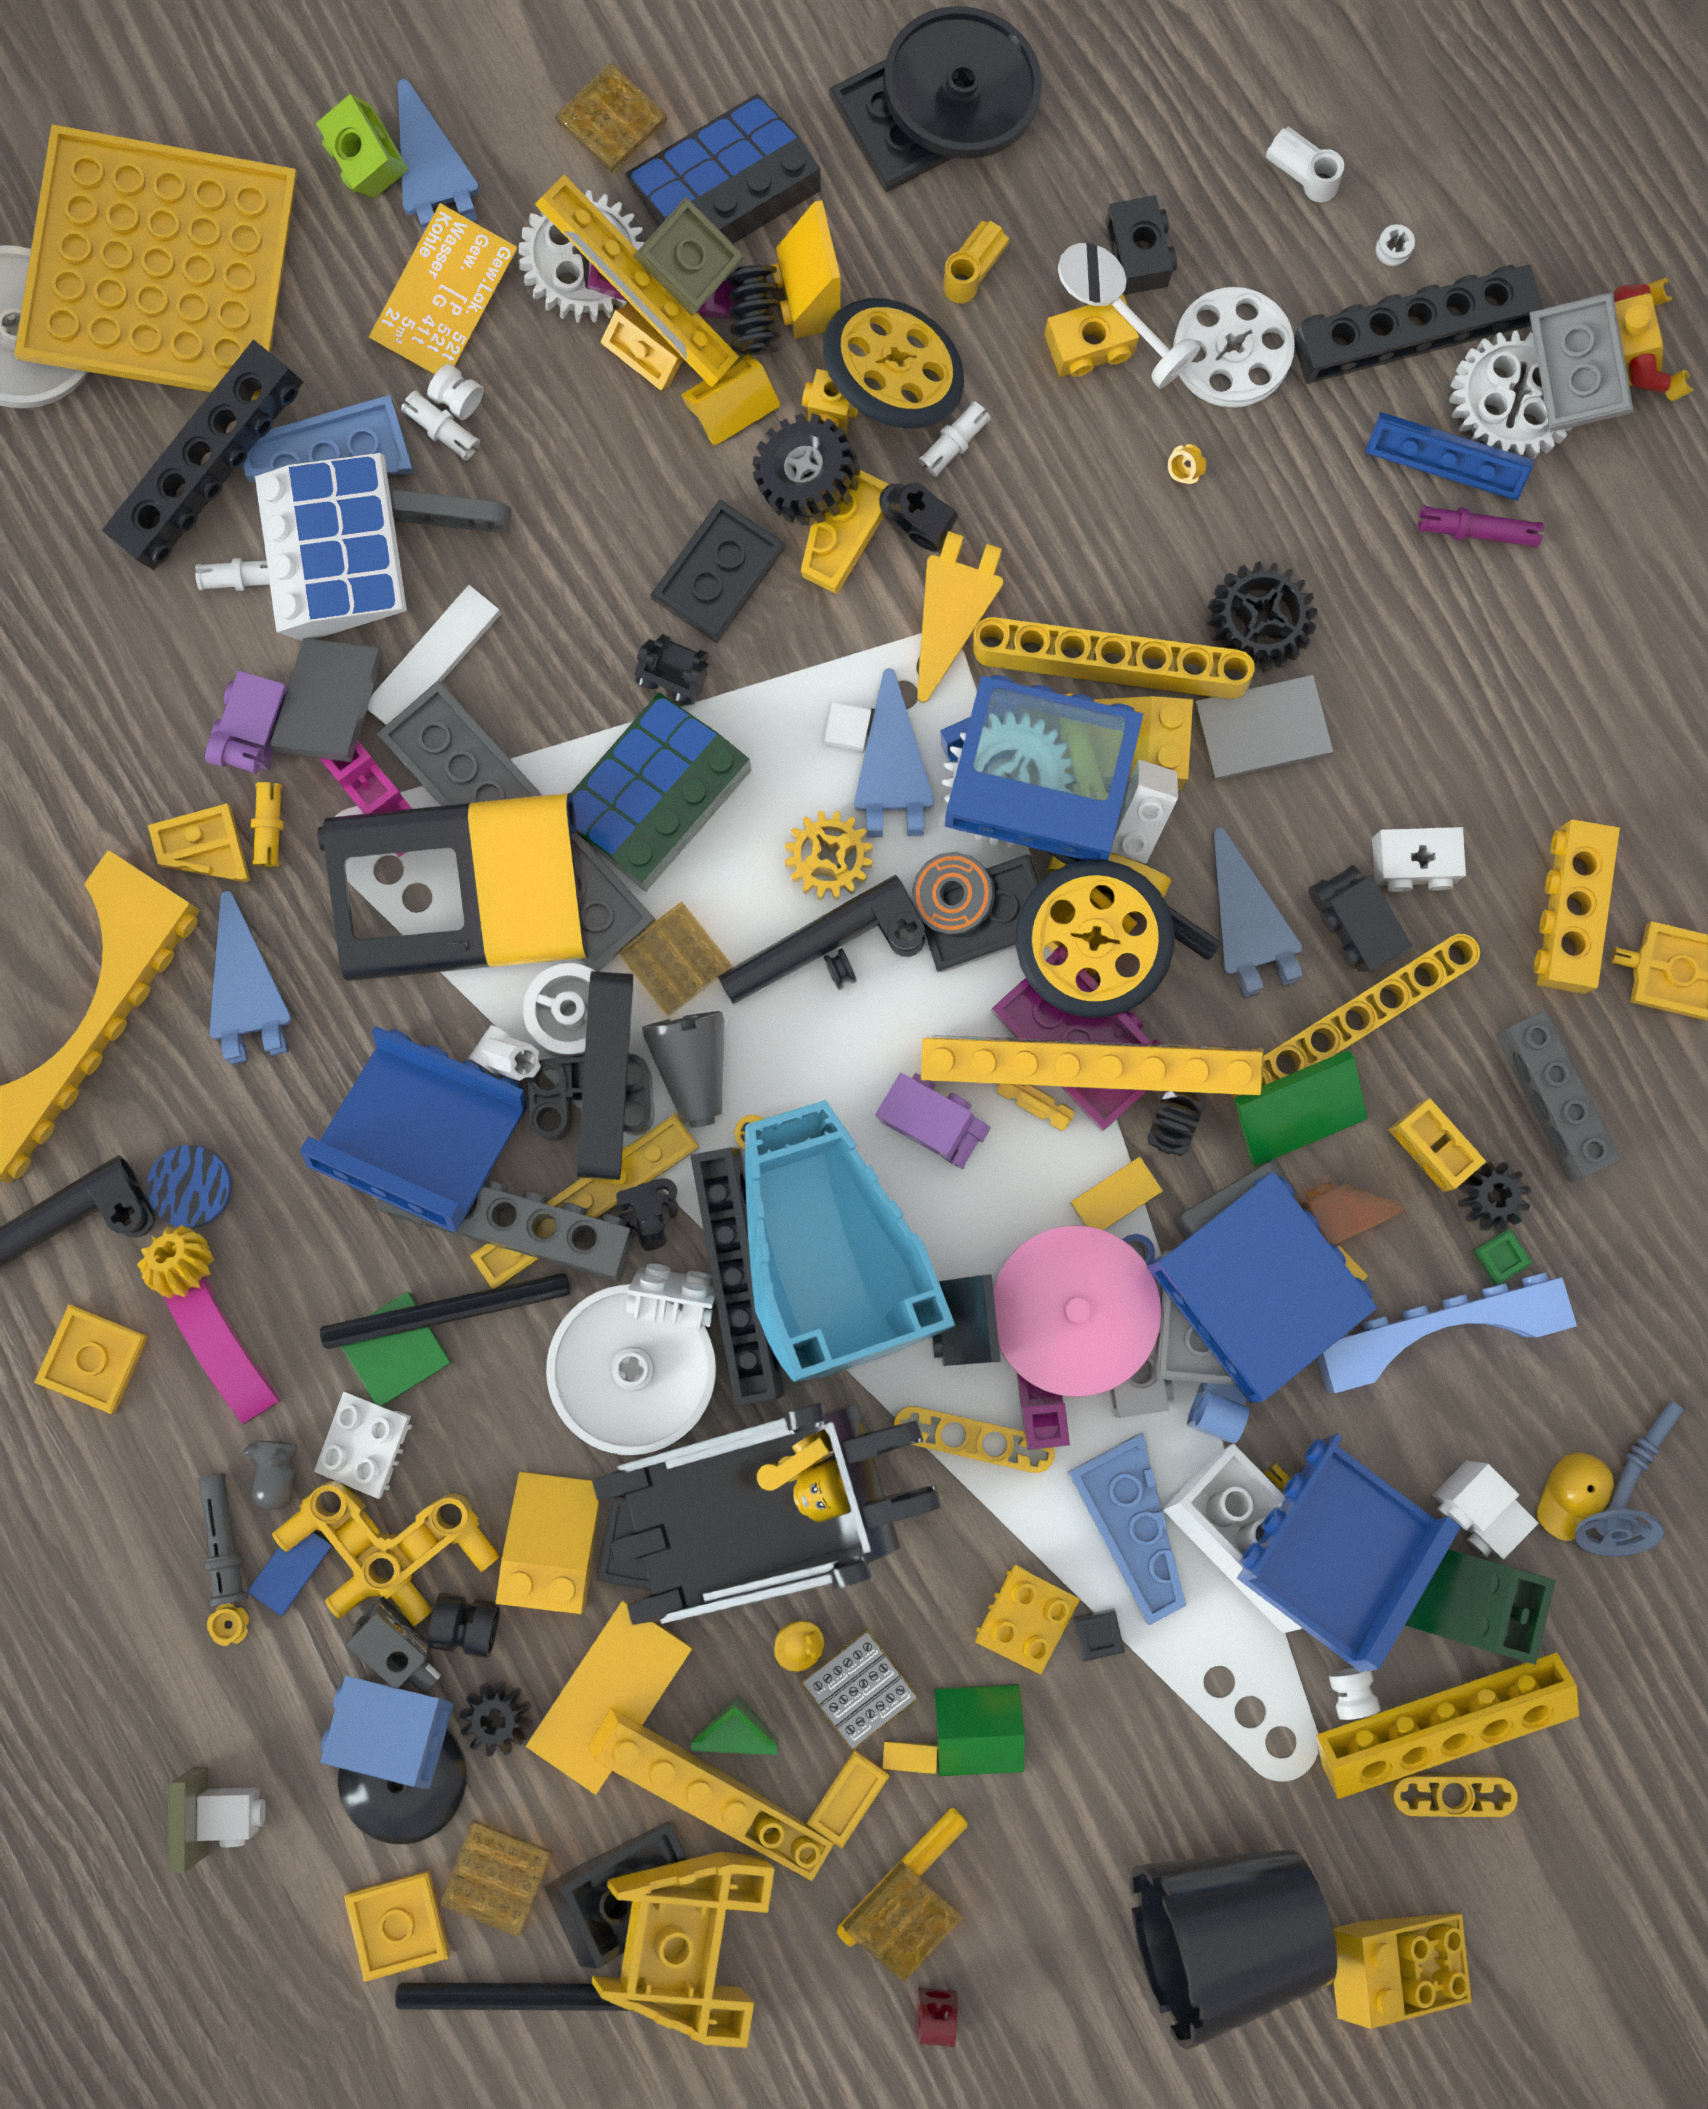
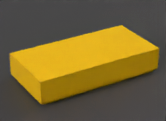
(1116, 1195)
(848, 1798)

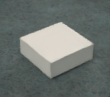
(847, 727)

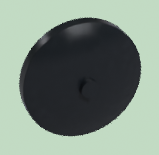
(962, 82)

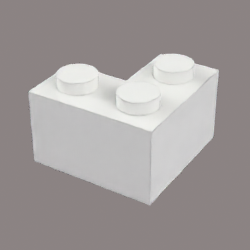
(1485, 1508)

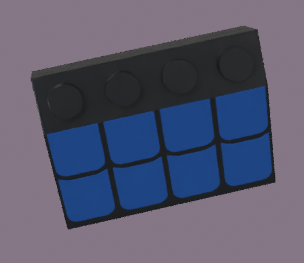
(733, 169)

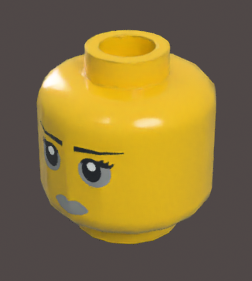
(821, 1492)

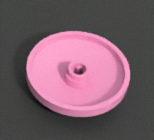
(1076, 1311)

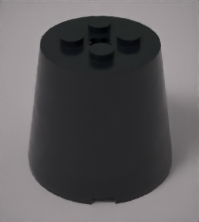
(1231, 1938)

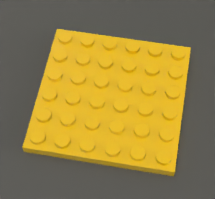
(153, 259)

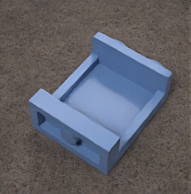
(386, 1732)

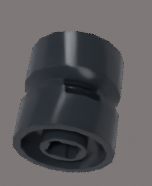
(464, 1625)

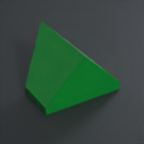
(736, 1731)

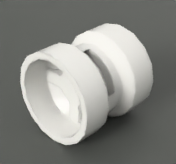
(456, 392)
(1354, 1693)

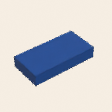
(289, 1572)

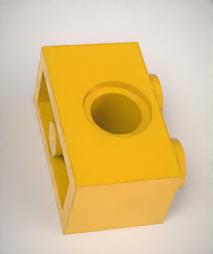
(1075, 355)

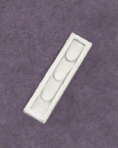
(434, 654)

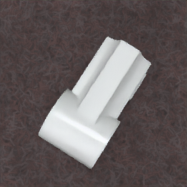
(1304, 162)
(504, 1055)

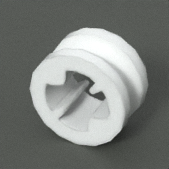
(1401, 234)

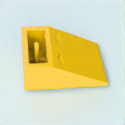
(1400, 1968)

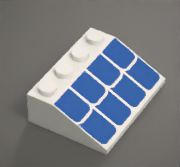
(330, 545)

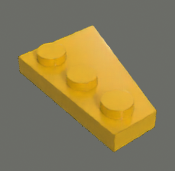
(840, 540)

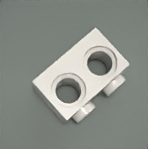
(1144, 810)

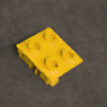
(1026, 1619)

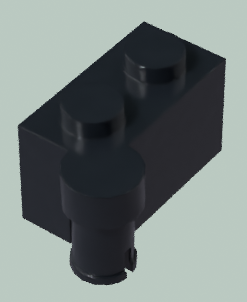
(1360, 919)

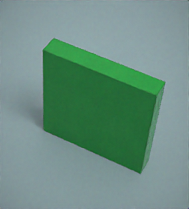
(397, 1361)

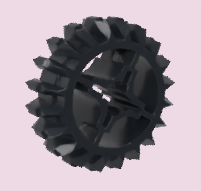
(1247, 608)

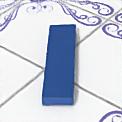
(1449, 456)

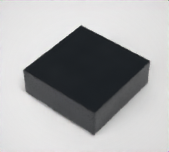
(1099, 1634)

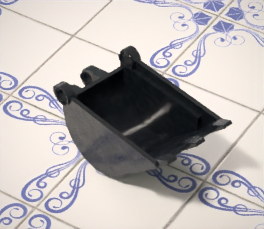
(727, 1542)

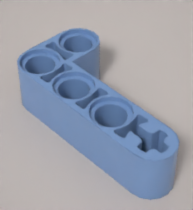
(1219, 1411)

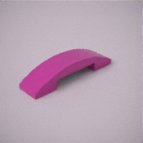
(221, 1352)

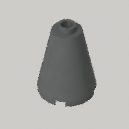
(690, 1063)

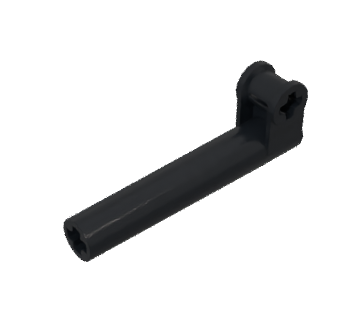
(881, 906)
(107, 1189)

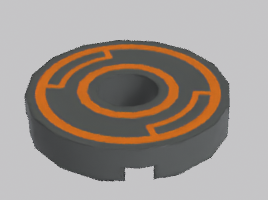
(930, 886)

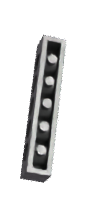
(604, 1259)

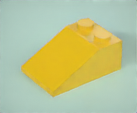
(808, 274)
(1163, 732)
(549, 1544)

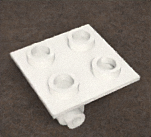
(656, 1282)
(363, 1445)

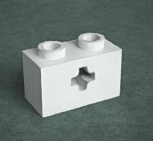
(1437, 846)

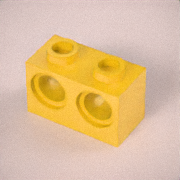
(1437, 1145)

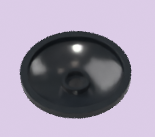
(407, 1813)

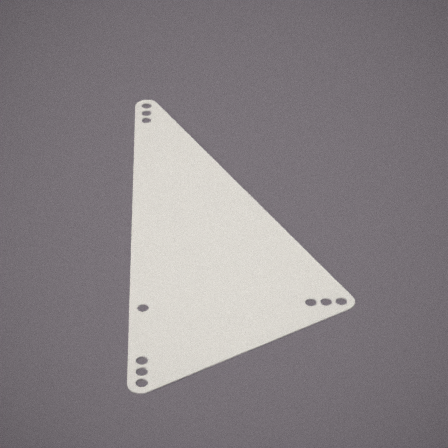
(847, 1046)

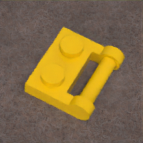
(809, 1452)

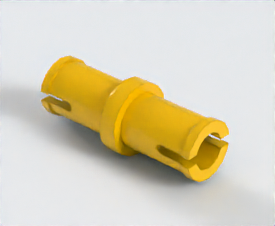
(267, 824)

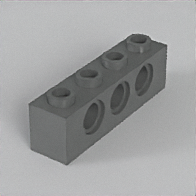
(1558, 1097)

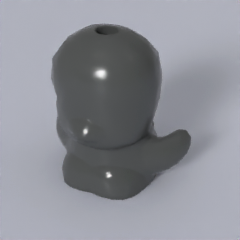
(274, 1476)

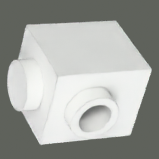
(229, 1815)

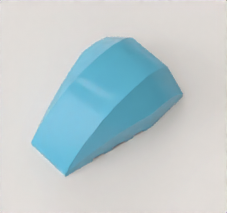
(830, 1250)

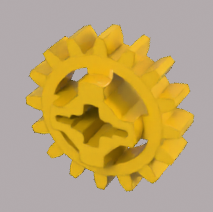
(843, 845)

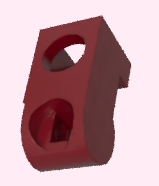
(936, 2017)

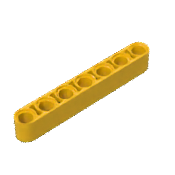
(1131, 649)
(1371, 1009)

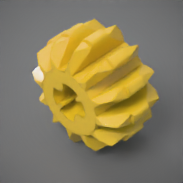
(175, 1262)

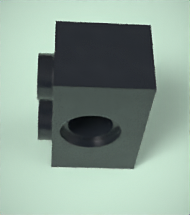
(1141, 221)

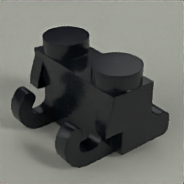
(672, 667)
(647, 1213)

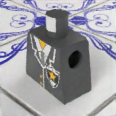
(386, 1631)

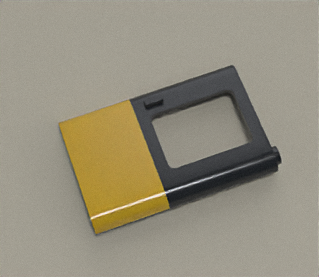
(512, 882)

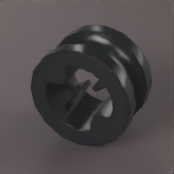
(840, 969)

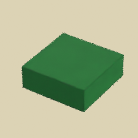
(1502, 1257)

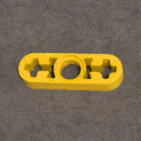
(1484, 1784)

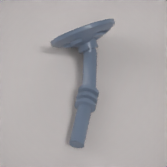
(1617, 1522)

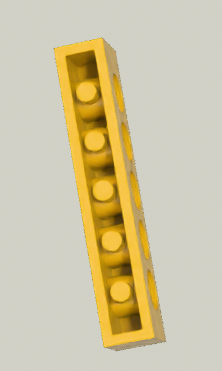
(1448, 1725)

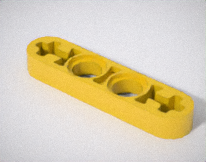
(974, 1435)

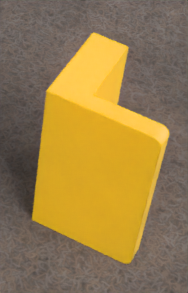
(641, 347)
(734, 401)

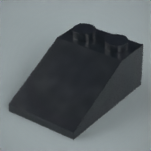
(975, 1329)
(587, 1908)

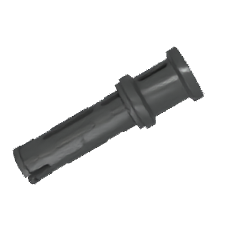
(222, 1561)

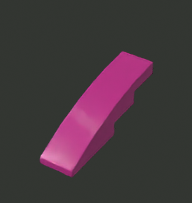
(366, 784)

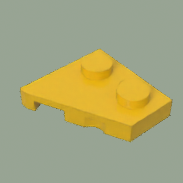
(201, 844)

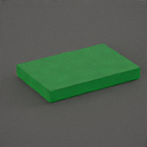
(1301, 1108)

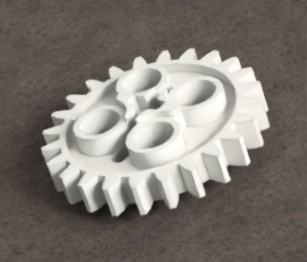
(548, 260)
(1481, 386)

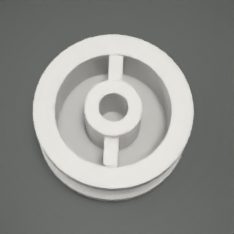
(558, 1009)

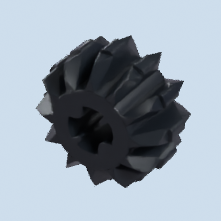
(1176, 1121)
(1500, 1211)
(508, 1730)

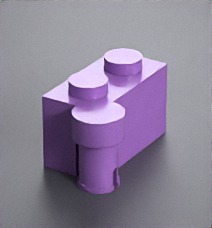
(247, 723)
(932, 1119)

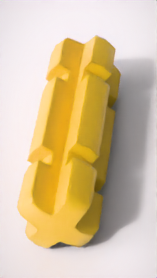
(1038, 1104)

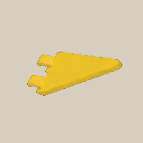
(952, 608)

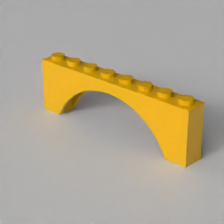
(139, 931)

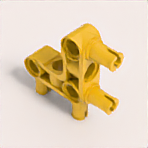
(362, 1543)

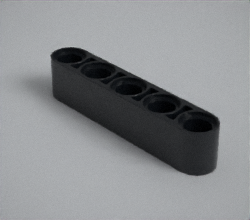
(605, 1075)

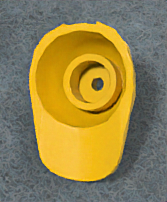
(1566, 1497)

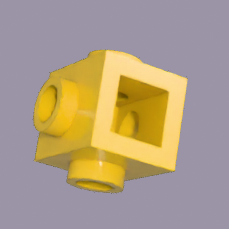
(825, 400)

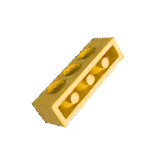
(1597, 849)

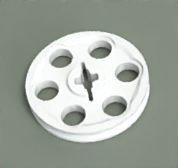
(1252, 351)

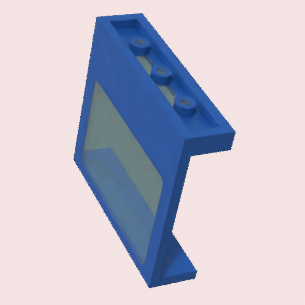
(1043, 769)

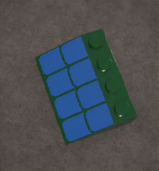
(656, 790)

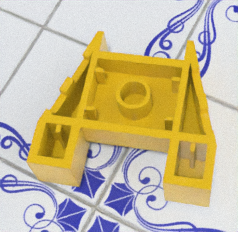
(677, 1944)

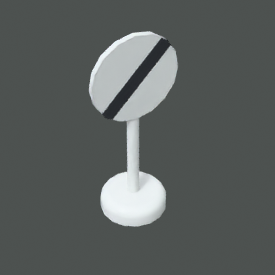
(1100, 280)

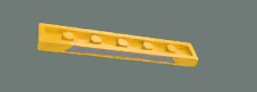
(614, 259)

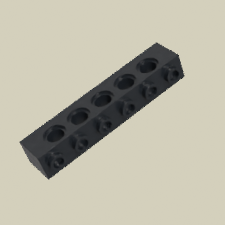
(1325, 359)
(183, 457)
(723, 1211)

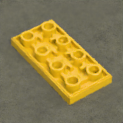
(622, 1672)

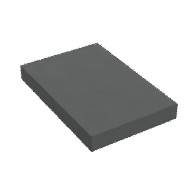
(327, 700)

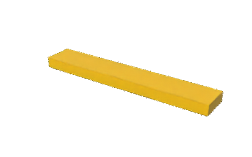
(641, 1163)

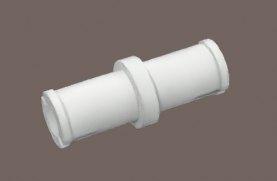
(440, 425)
(954, 439)
(234, 574)

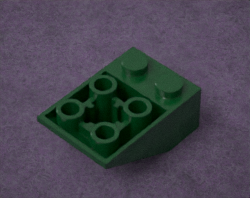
(1485, 1606)

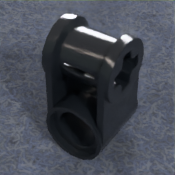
(918, 514)

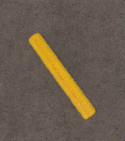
(923, 1854)

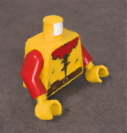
(1643, 340)

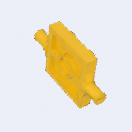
(1669, 970)

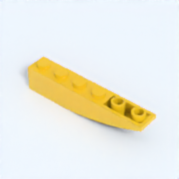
(707, 1793)

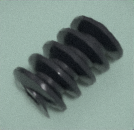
(752, 309)

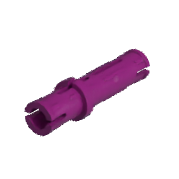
(1479, 526)

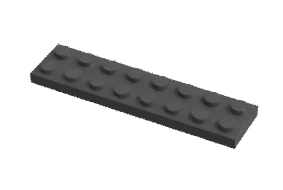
(466, 766)

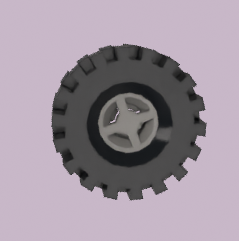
(801, 450)

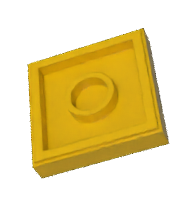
(91, 1359)
(397, 1925)

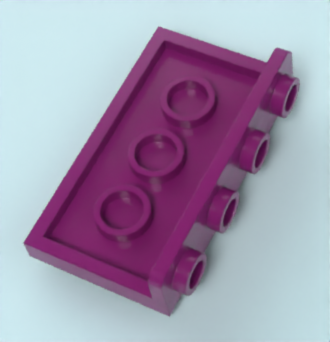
(1033, 1018)

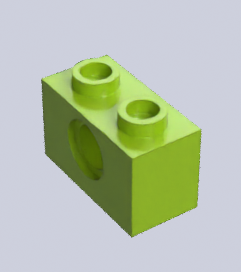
(355, 125)

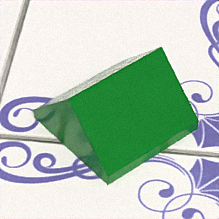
(979, 1730)

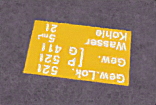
(443, 291)

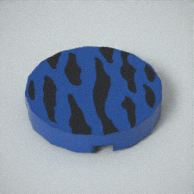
(189, 1186)

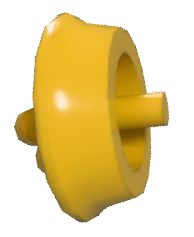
(798, 1645)

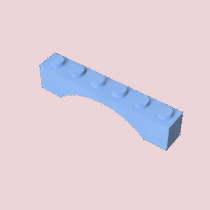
(1528, 1310)

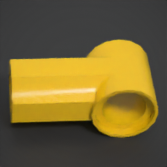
(974, 261)

